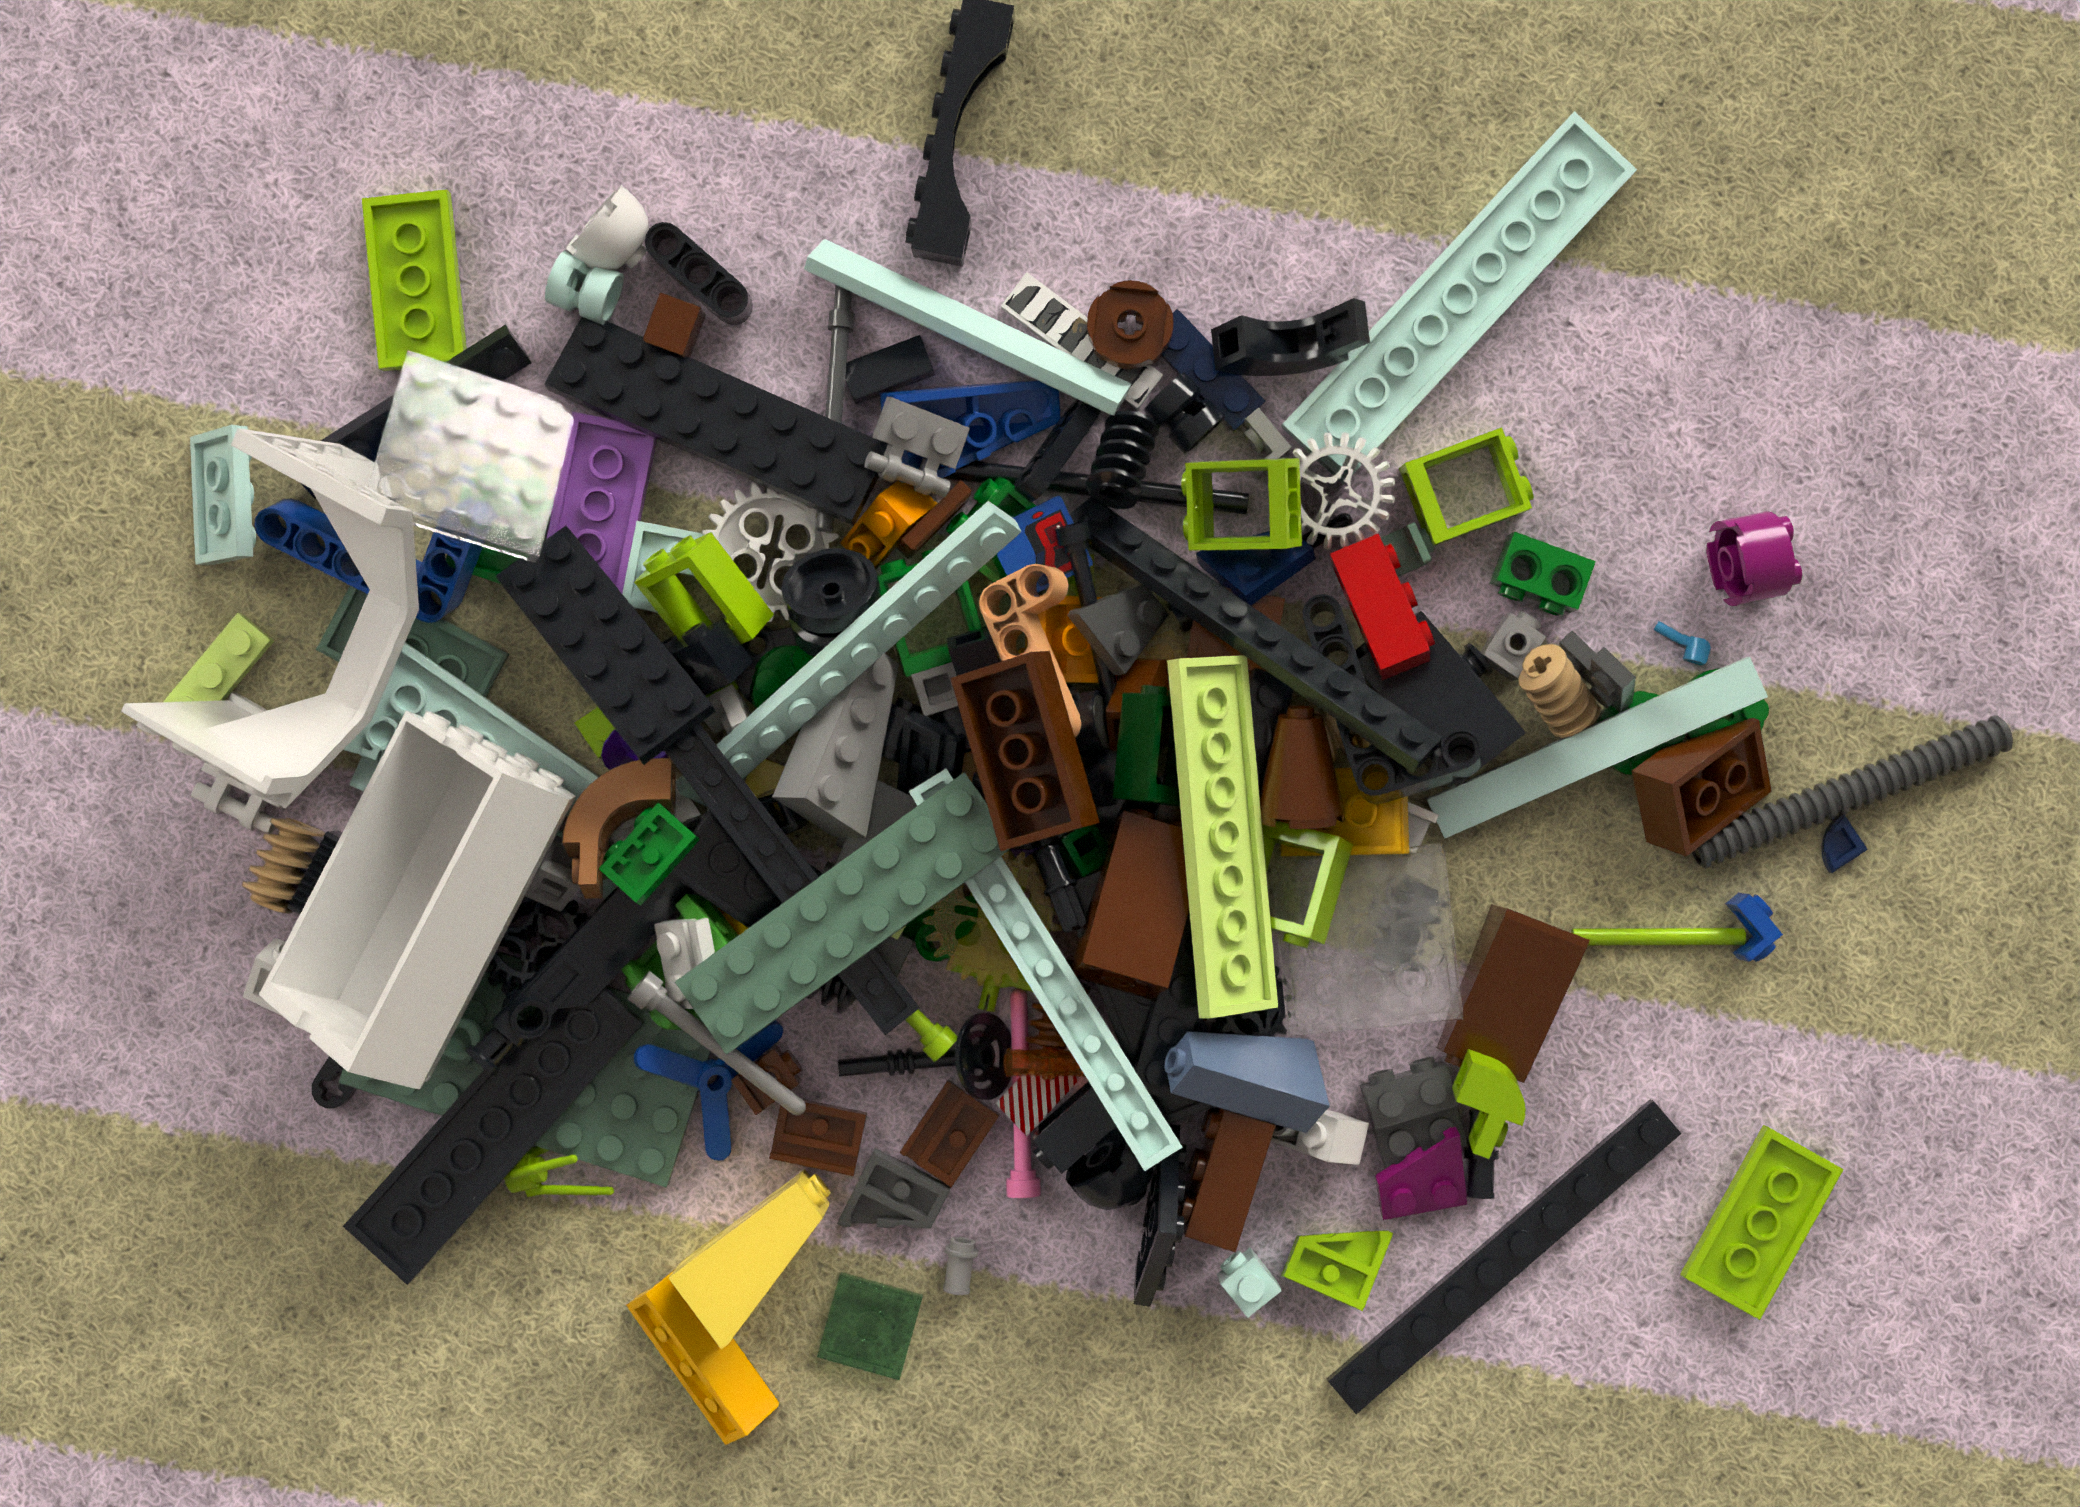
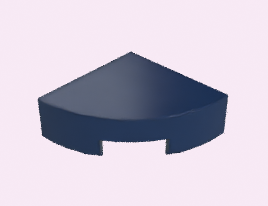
(1840, 844)

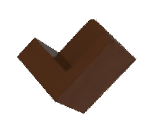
(674, 325)

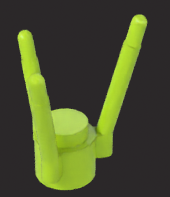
(534, 1170)

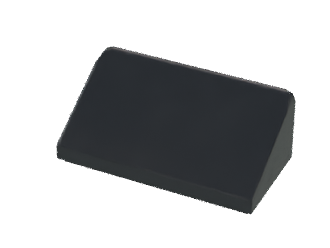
(888, 369)

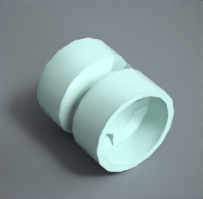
(598, 292)

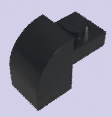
(972, 650)

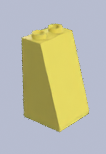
(743, 1261)

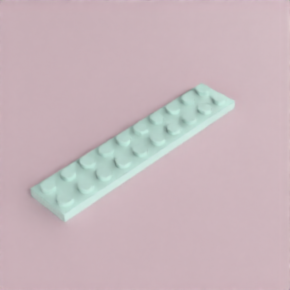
(1463, 292)

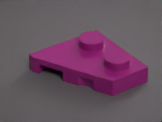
(1424, 1180)

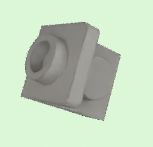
(1264, 436)

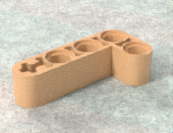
(1023, 618)

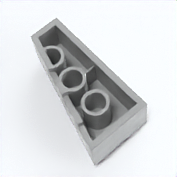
(839, 755)

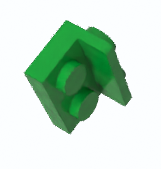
(648, 853)

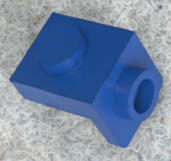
(1754, 916)

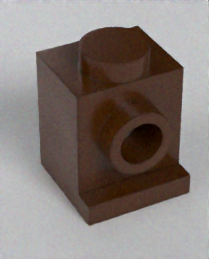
(786, 1070)

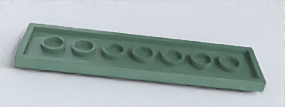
(843, 914)

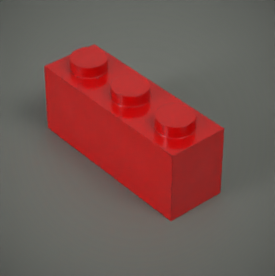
(1382, 606)

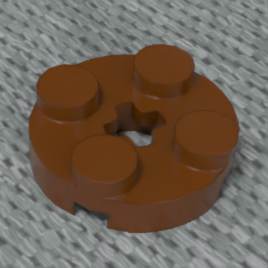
(1113, 307)

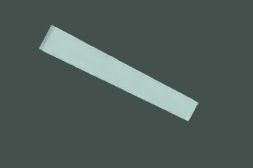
(967, 326)
(1597, 747)

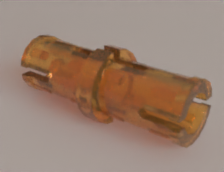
(1041, 1062)

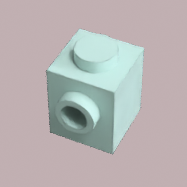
(1248, 1281)

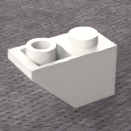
(1331, 1139)

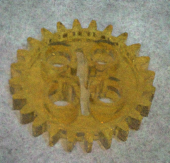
(984, 955)

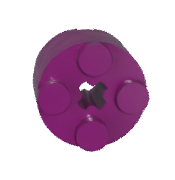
(1753, 557)

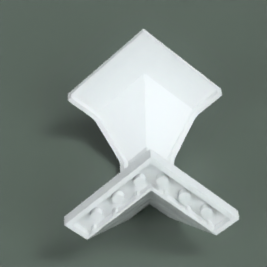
(289, 746)

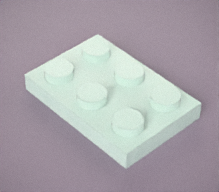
(221, 498)

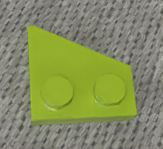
(1338, 1264)

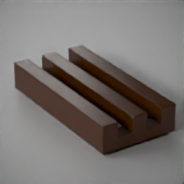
(934, 520)

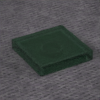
(870, 1326)

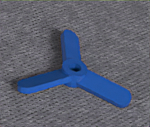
(697, 1073)

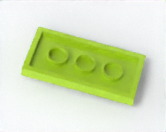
(414, 276)
(1761, 1222)

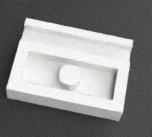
(681, 948)

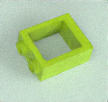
(1424, 500)
(1283, 505)
(719, 576)
(1328, 882)

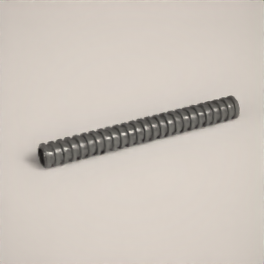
(1860, 787)

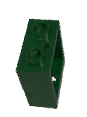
(1140, 746)

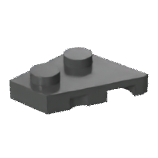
(1120, 625)
(894, 1195)

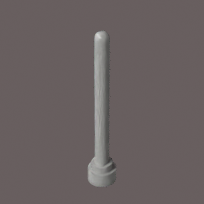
(652, 995)

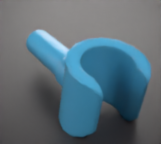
(1696, 649)

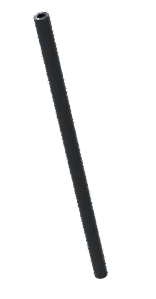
(1076, 484)

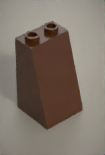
(1136, 908)
(1512, 990)

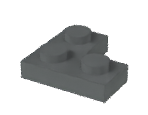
(1609, 678)

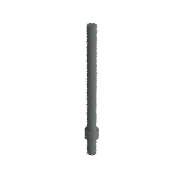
(840, 324)

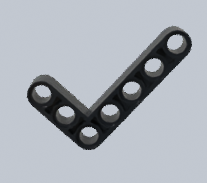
(1371, 759)

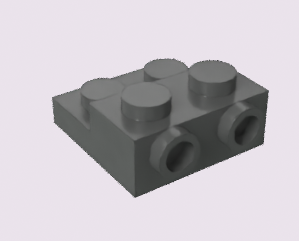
(1411, 1108)

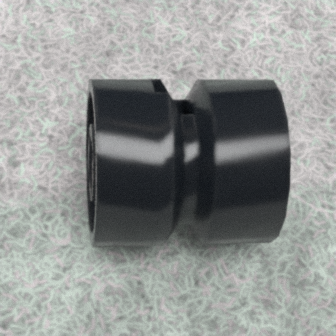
(1184, 413)

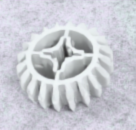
(1369, 507)

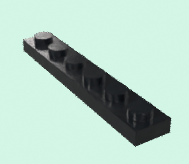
(494, 356)

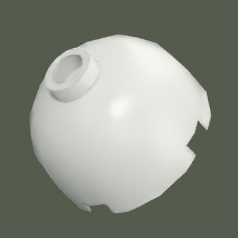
(613, 233)

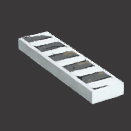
(1066, 330)

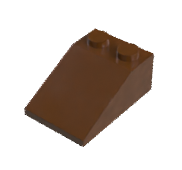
(1701, 786)

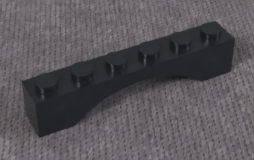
(979, 47)

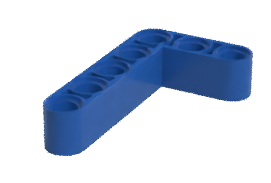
(432, 574)

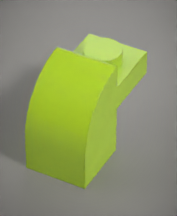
(1493, 1090)

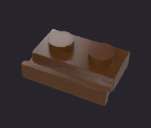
(949, 1133)
(820, 1137)

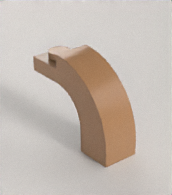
(607, 805)

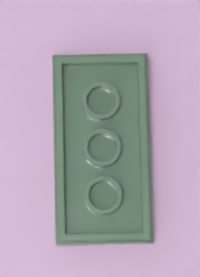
(445, 644)

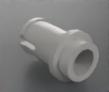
(959, 1265)

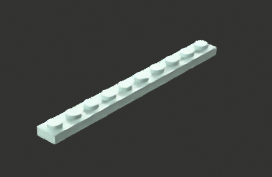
(865, 640)
(1067, 1004)

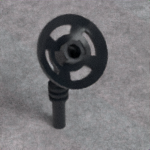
(965, 1055)

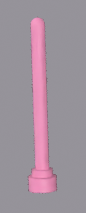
(1022, 1178)

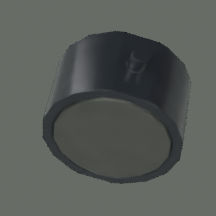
(1093, 732)

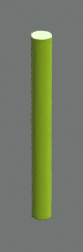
(1662, 936)

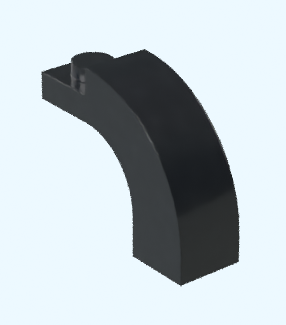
(1290, 347)

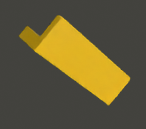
(716, 1378)

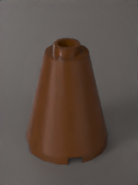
(1301, 774)

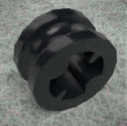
(1476, 661)

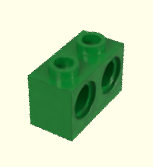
(1543, 562)

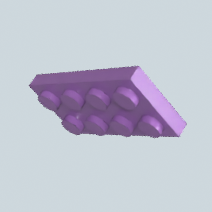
(603, 490)

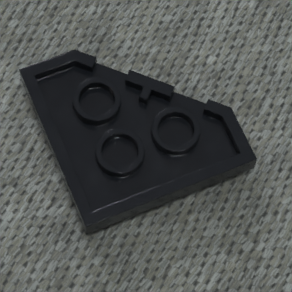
(1161, 1225)

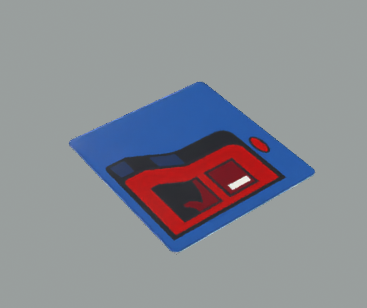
(1038, 541)

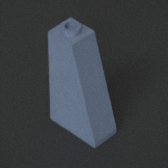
(1251, 1076)

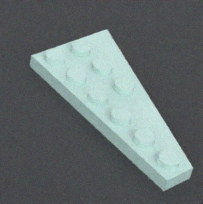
(424, 686)

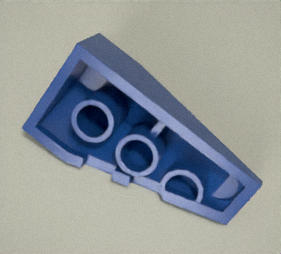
(992, 411)

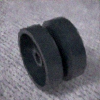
(827, 595)

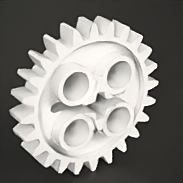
(736, 541)

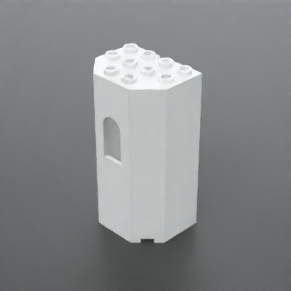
(416, 899)

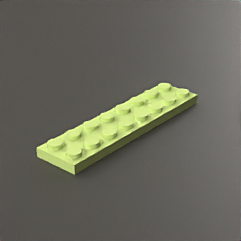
(1222, 835)

